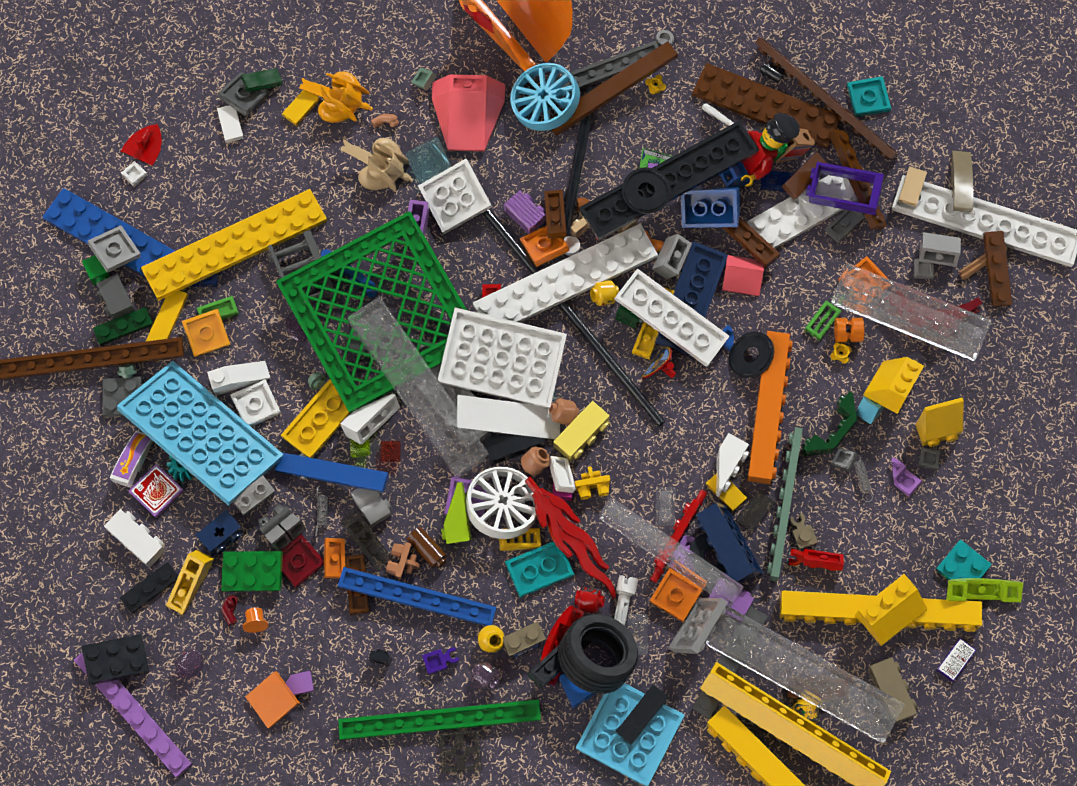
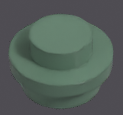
(127, 370)
(316, 380)

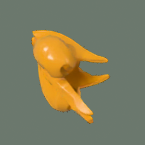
(340, 101)

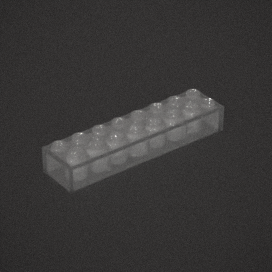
(911, 311)

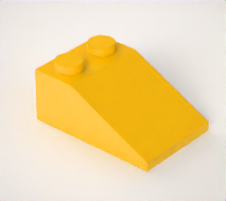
(941, 422)

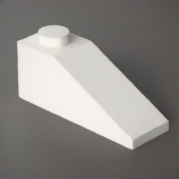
(237, 376)
(369, 418)

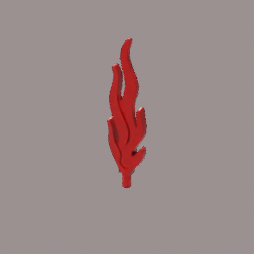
(562, 530)

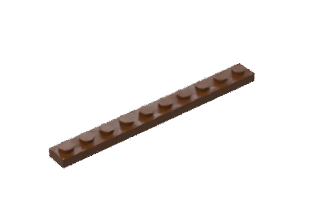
(831, 103)
(91, 358)

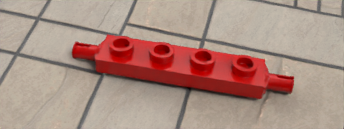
(680, 528)

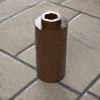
(427, 547)

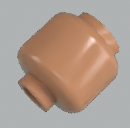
(563, 411)
(535, 461)

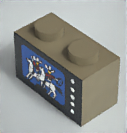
(524, 640)

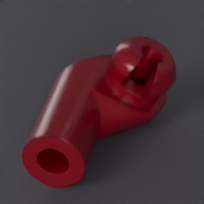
(228, 608)

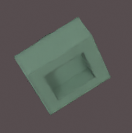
(423, 79)

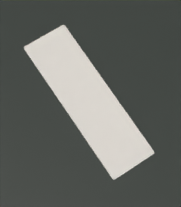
(505, 417)

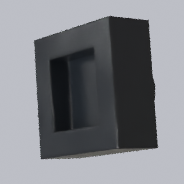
(380, 657)

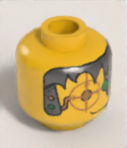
(807, 710)

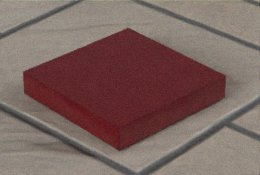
(300, 561)

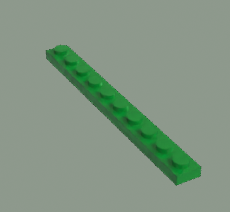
(439, 719)

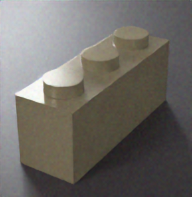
(888, 679)

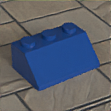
(711, 207)

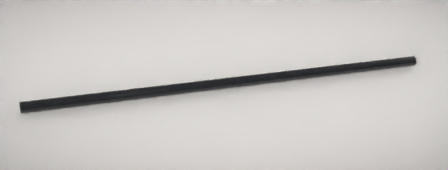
(578, 323)

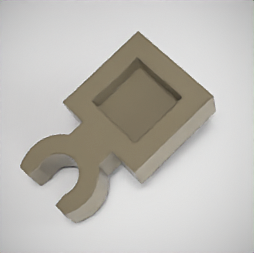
(803, 535)

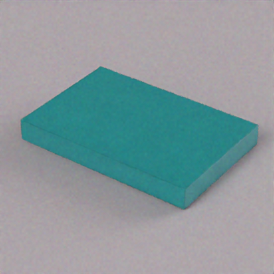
(538, 569)

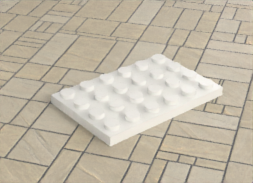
(502, 358)

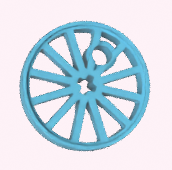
(545, 96)

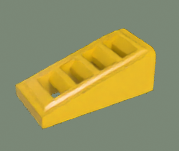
(504, 546)

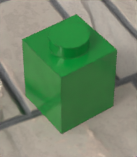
(95, 270)

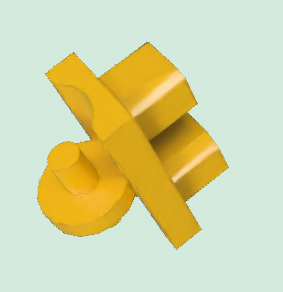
(590, 481)

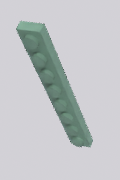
(783, 510)

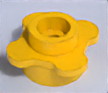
(655, 89)
(841, 348)

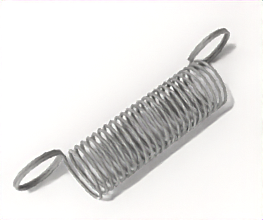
(864, 469)
(320, 509)

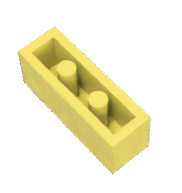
(582, 431)

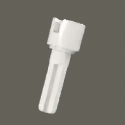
(626, 589)

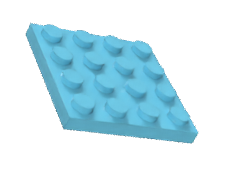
(645, 754)

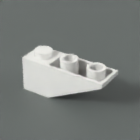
(728, 458)

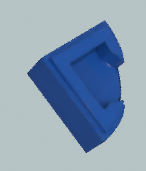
(729, 342)

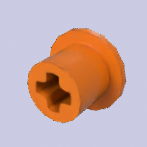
(254, 621)

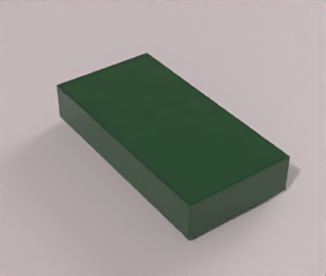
(261, 80)

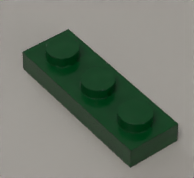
(123, 326)

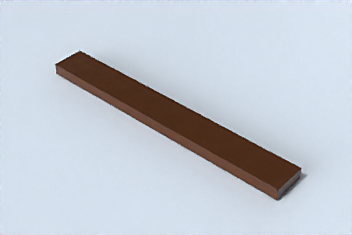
(619, 84)

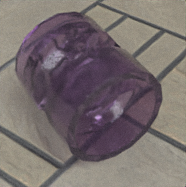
(294, 329)

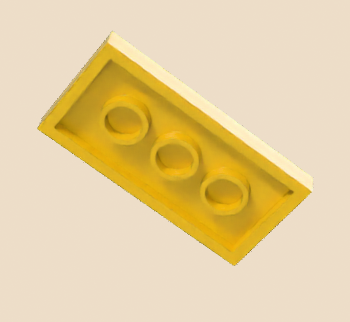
(316, 421)

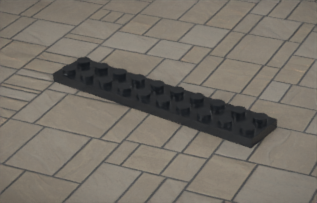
(683, 172)

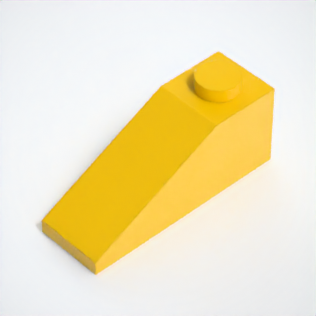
(189, 580)

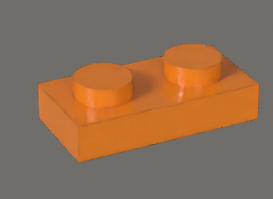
(334, 557)

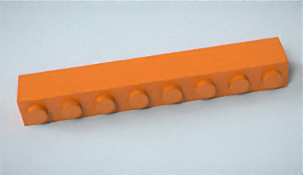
(768, 412)

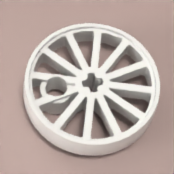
(500, 503)

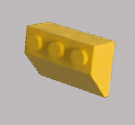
(893, 382)
(892, 610)

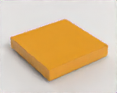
(206, 332)

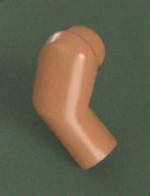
(385, 118)

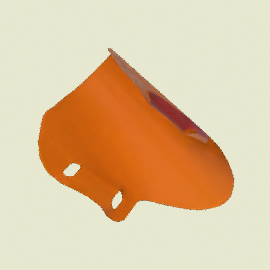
(542, 22)

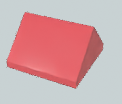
(743, 275)

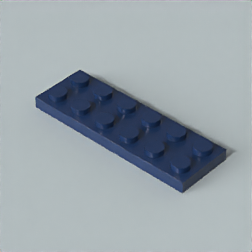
(697, 283)

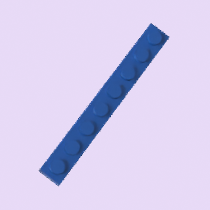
(416, 597)

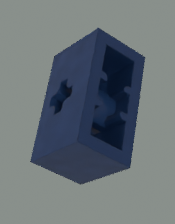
(225, 524)

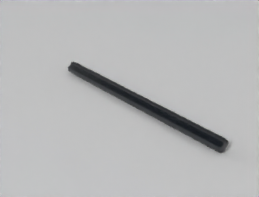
(577, 169)

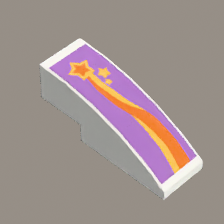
(131, 459)

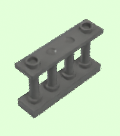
(308, 244)

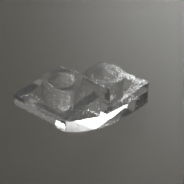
(639, 629)

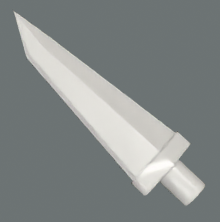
(713, 112)

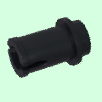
(771, 72)

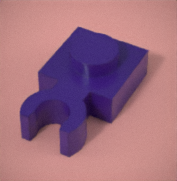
(436, 660)

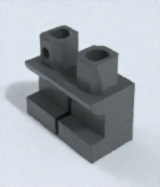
(282, 522)

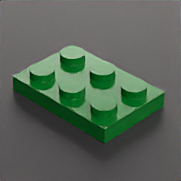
(252, 571)

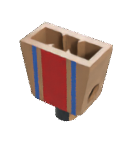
(798, 146)

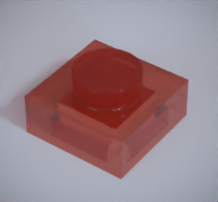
(390, 451)

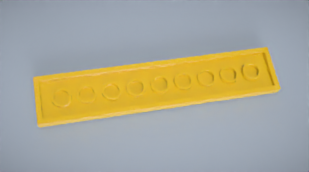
(233, 244)

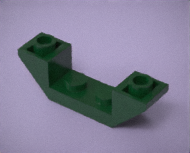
(818, 446)

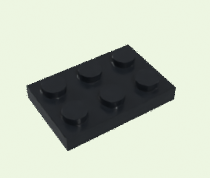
(115, 659)

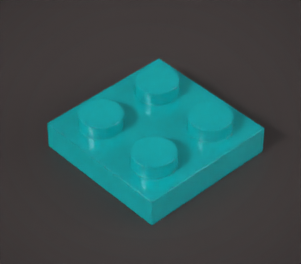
(963, 563)

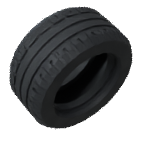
(582, 670)

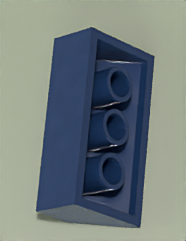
(729, 543)

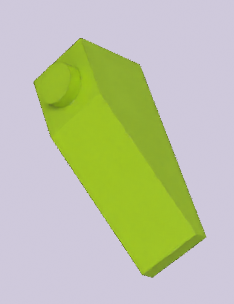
(457, 522)

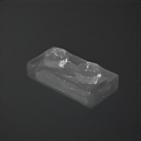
(665, 506)

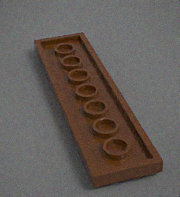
(762, 102)

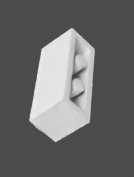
(135, 537)

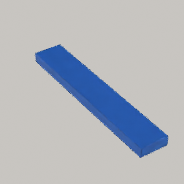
(332, 472)

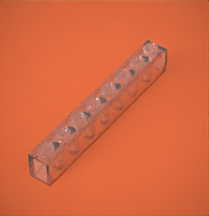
(670, 552)

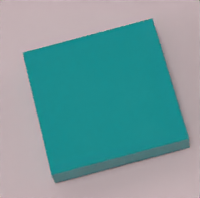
(868, 96)

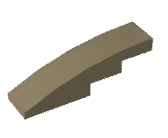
(962, 181)

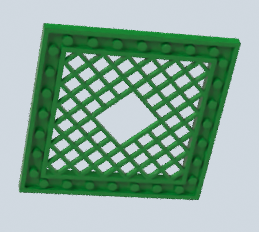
(340, 259)

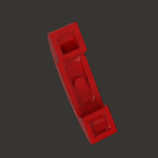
(558, 631)

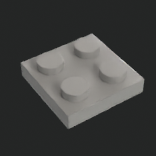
(114, 248)

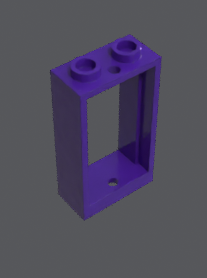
(848, 173)

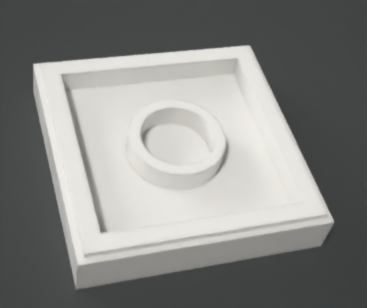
(255, 403)

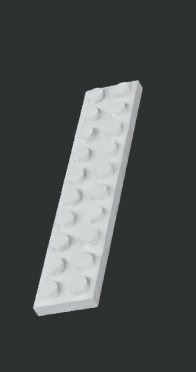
(1020, 230)
(569, 277)

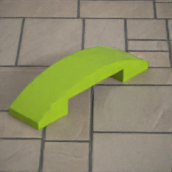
(984, 589)

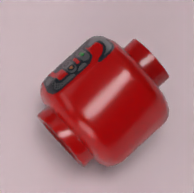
(589, 599)

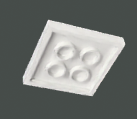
(455, 196)

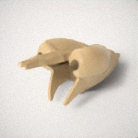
(383, 165)

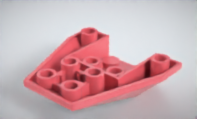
(467, 109)

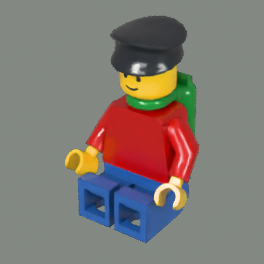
(771, 146)

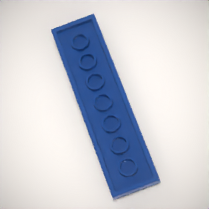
(88, 221)

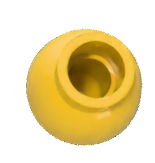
(491, 638)

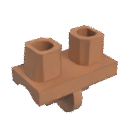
(397, 569)

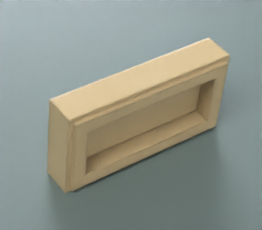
(912, 186)

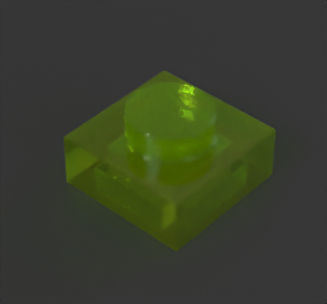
(358, 450)

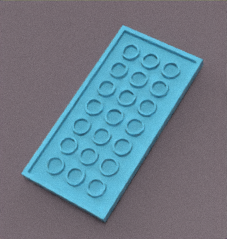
(200, 432)

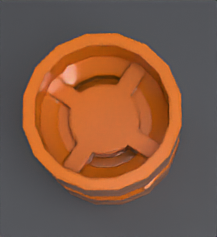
(855, 333)

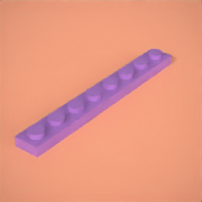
(142, 723)

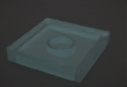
(428, 160)

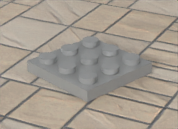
(698, 625)

